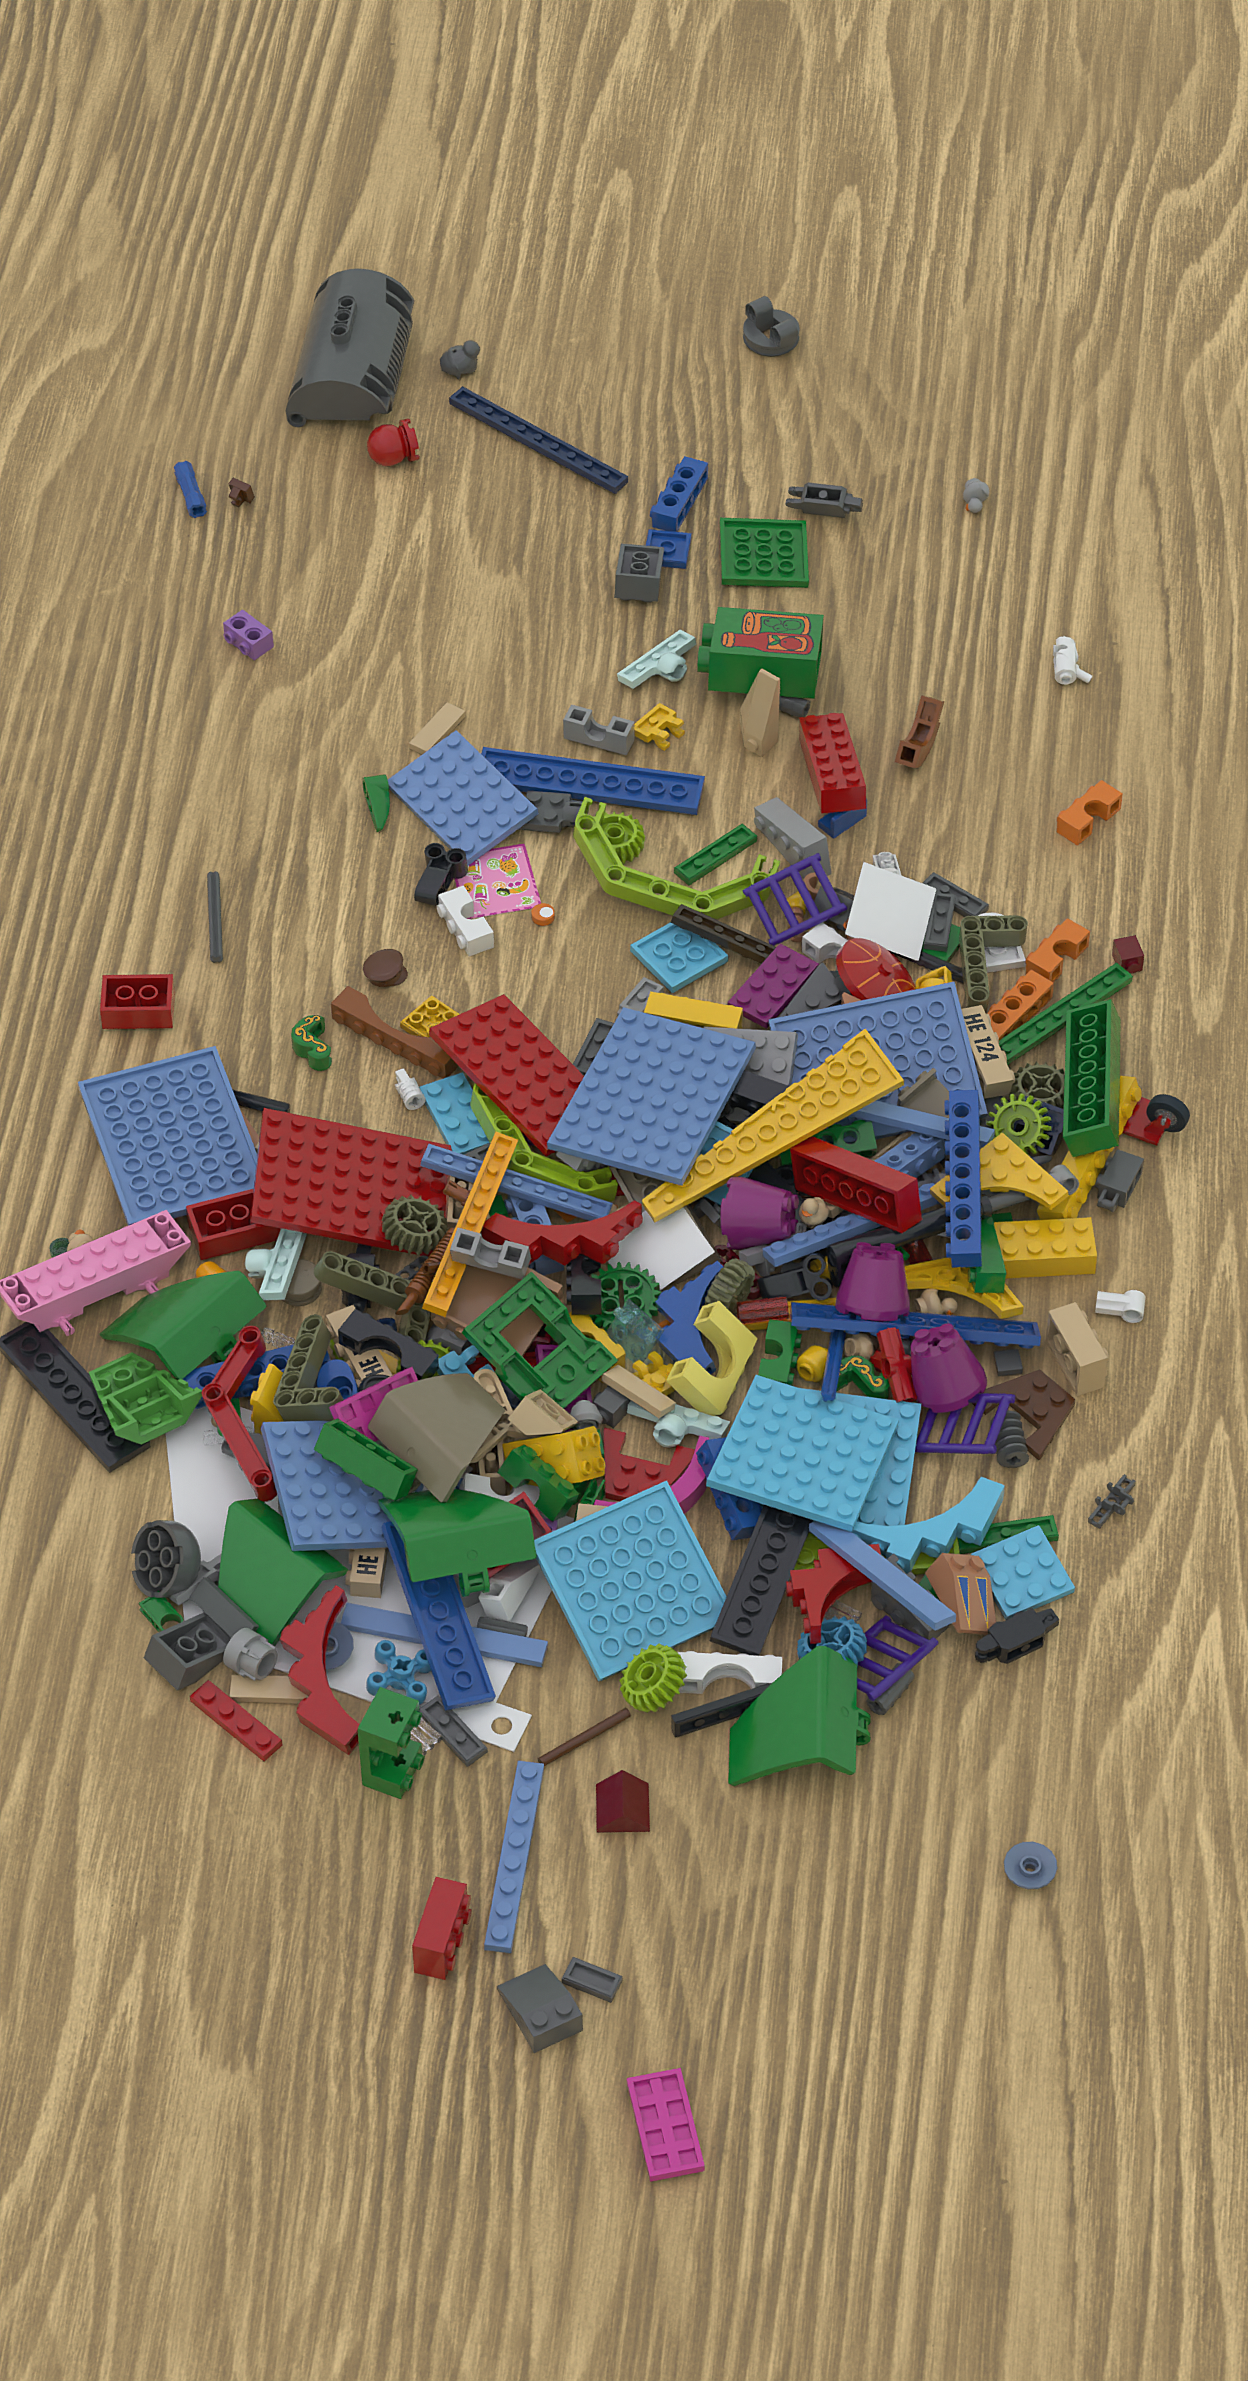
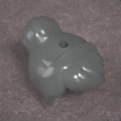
(460, 359)

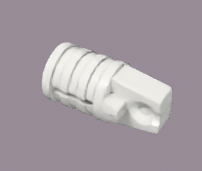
(409, 1090)

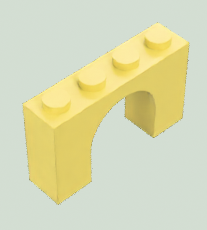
(734, 1347)

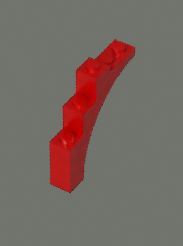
(563, 1243)
(309, 1644)

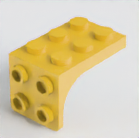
(572, 1454)

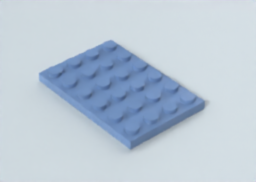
(462, 797)

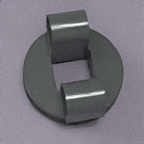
(782, 326)

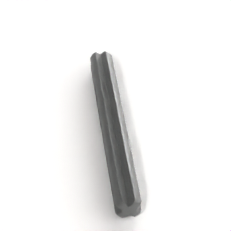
(214, 913)

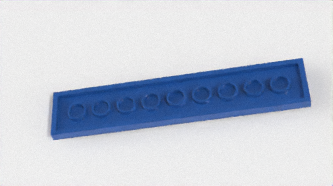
(599, 781)
(974, 1329)

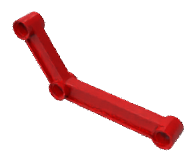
(217, 1399)

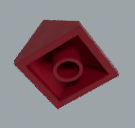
(622, 1804)

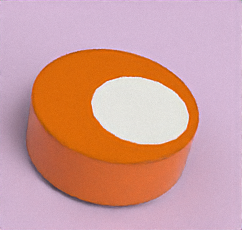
(543, 914)

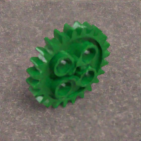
(643, 1295)

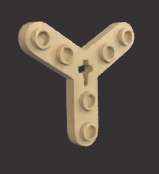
(491, 1383)

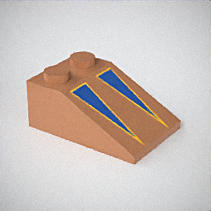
(965, 1589)

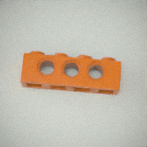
(1020, 1003)

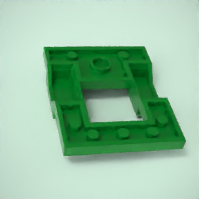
(565, 1371)

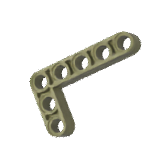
(983, 932)
(375, 1286)
(295, 1394)

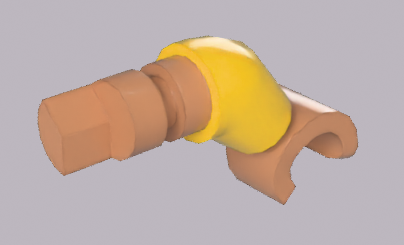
(798, 905)

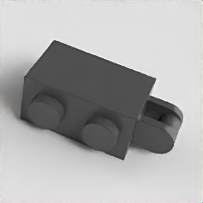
(1118, 1180)

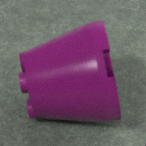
(757, 1214)
(874, 1284)
(944, 1369)

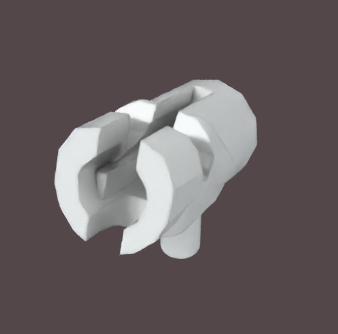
(1065, 662)

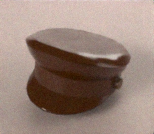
(385, 968)

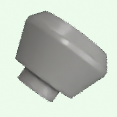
(586, 1415)

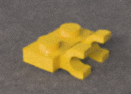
(653, 724)
(655, 1373)

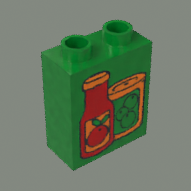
(762, 639)

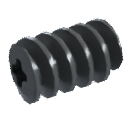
(1011, 1442)

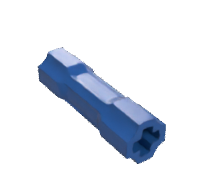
(186, 479)

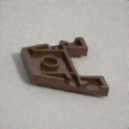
(1040, 1403)

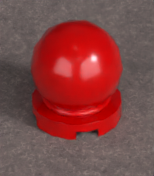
(391, 444)

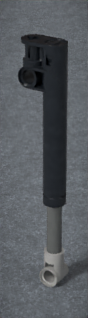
(930, 1225)

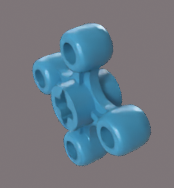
(399, 1673)

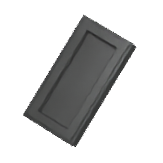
(592, 1979)

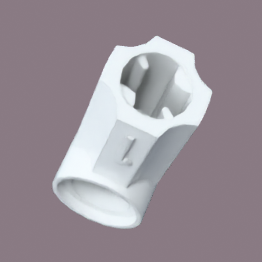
(1128, 1305)

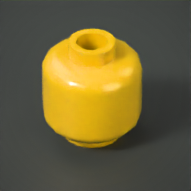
(812, 1363)

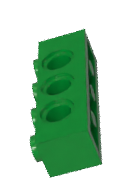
(860, 1130)

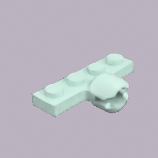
(662, 660)
(276, 1264)
(681, 1421)

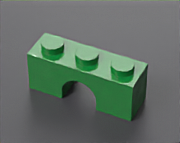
(780, 1341)
(555, 1492)

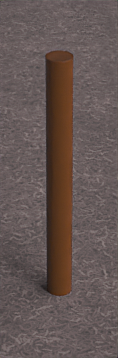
(584, 1737)

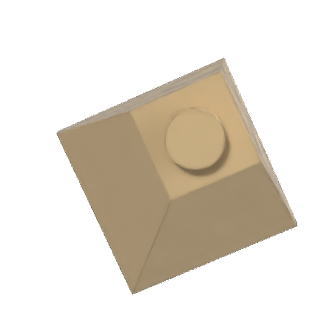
(540, 1415)

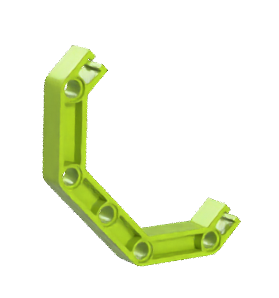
(641, 887)
(526, 1162)

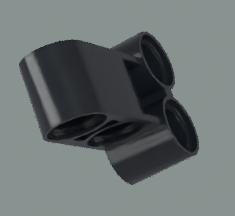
(439, 872)
(796, 1281)

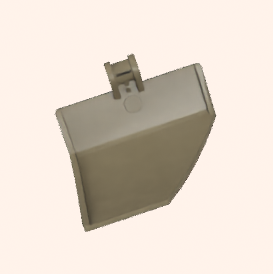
(437, 1427)

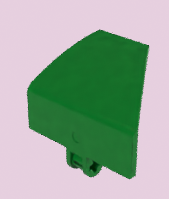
(190, 1320)
(460, 1535)
(264, 1572)
(801, 1720)

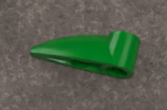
(377, 798)

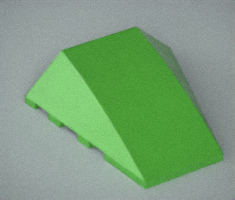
(142, 1399)

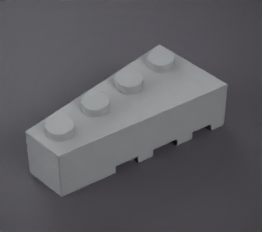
(791, 834)

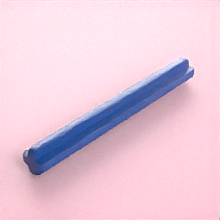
(833, 1365)

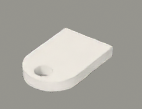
(1003, 957)

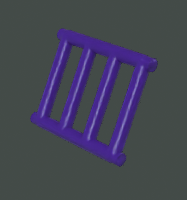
(796, 927)
(966, 1446)
(908, 1661)

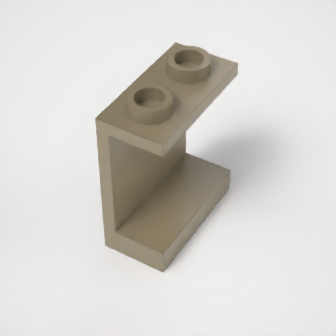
(925, 1095)

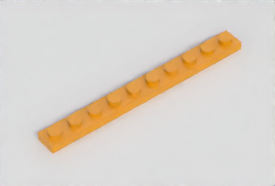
(472, 1219)

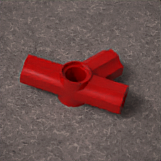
(894, 1365)

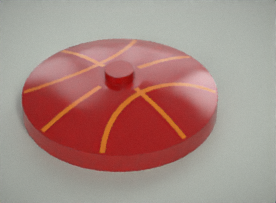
(871, 970)

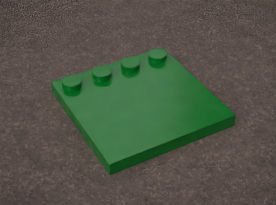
(763, 552)

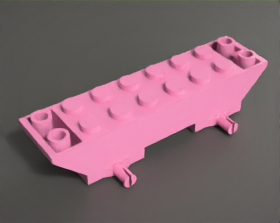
(119, 1261)

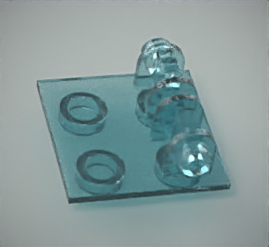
(634, 1331)

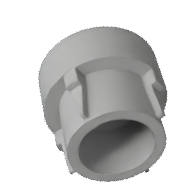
(250, 1654)

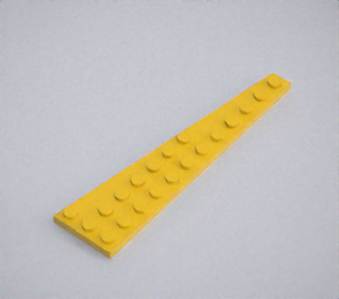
(825, 1096)

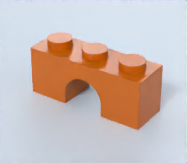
(1099, 801)
(1067, 940)

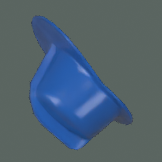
(339, 1375)

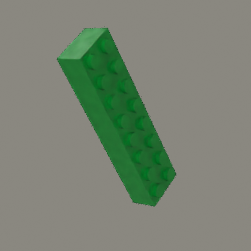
(1092, 1078)

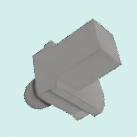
(755, 1257)

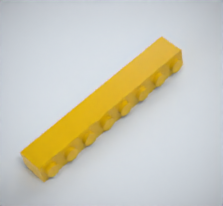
(1088, 1166)

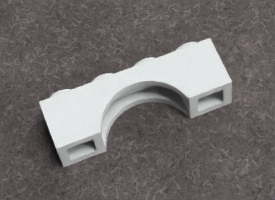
(707, 1667)

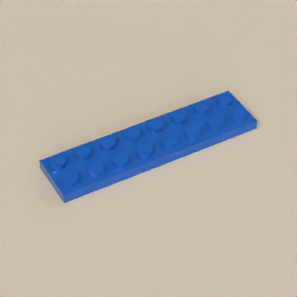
(443, 1632)

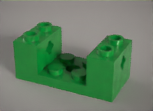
(385, 1745)

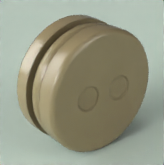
(304, 1285)

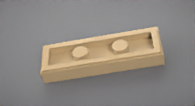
(437, 728)
(638, 1391)
(268, 1690)

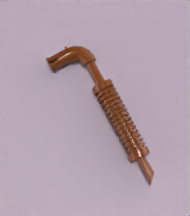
(421, 1283)

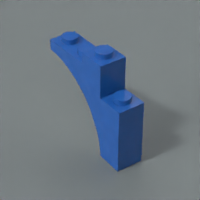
(681, 1309)

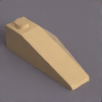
(761, 714)

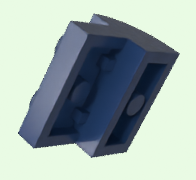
(1055, 1134)

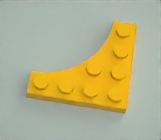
(1010, 1168)
(942, 1276)

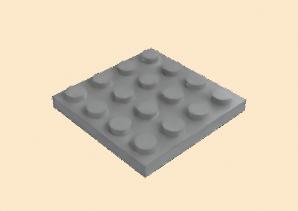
(771, 1059)

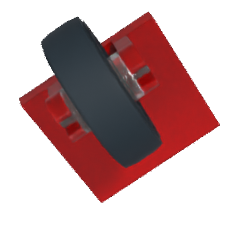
(1155, 1117)

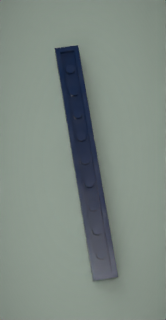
(538, 440)

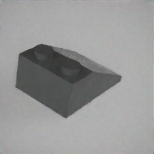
(639, 572)
(187, 1650)
(541, 2007)

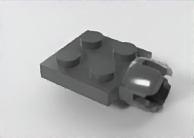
(554, 811)

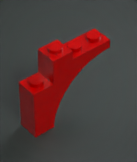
(820, 1587)

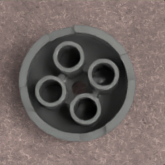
(165, 1557)

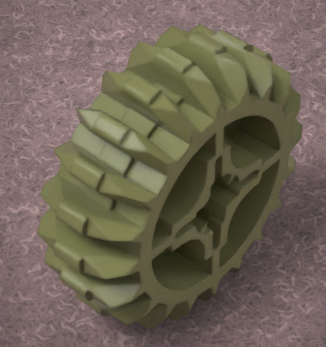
(1040, 1082)
(416, 1219)
(731, 1285)

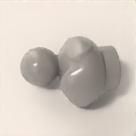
(975, 494)

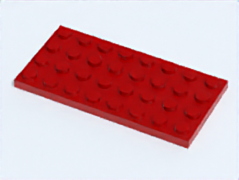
(512, 1065)

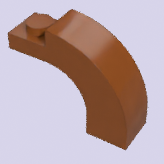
(922, 735)

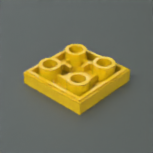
(425, 1016)

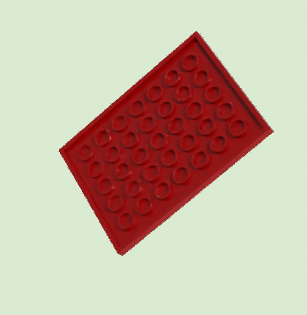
(337, 1177)

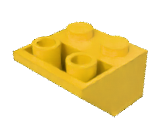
(262, 1399)

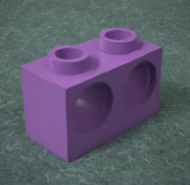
(248, 635)

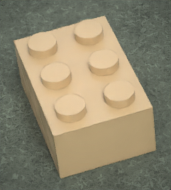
(1076, 1348)

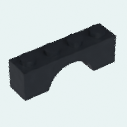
(582, 1290)
(364, 1333)

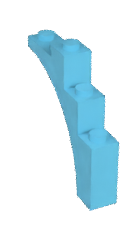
(966, 1520)

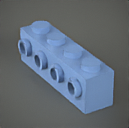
(914, 1154)

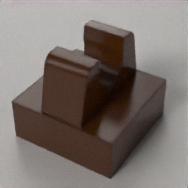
(240, 492)

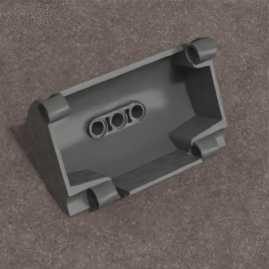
(352, 348)

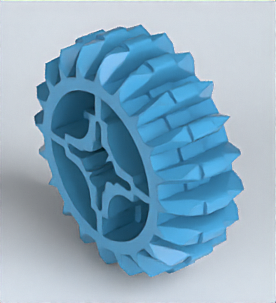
(841, 1636)

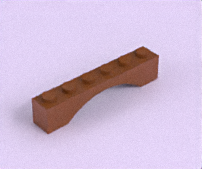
(355, 1012)

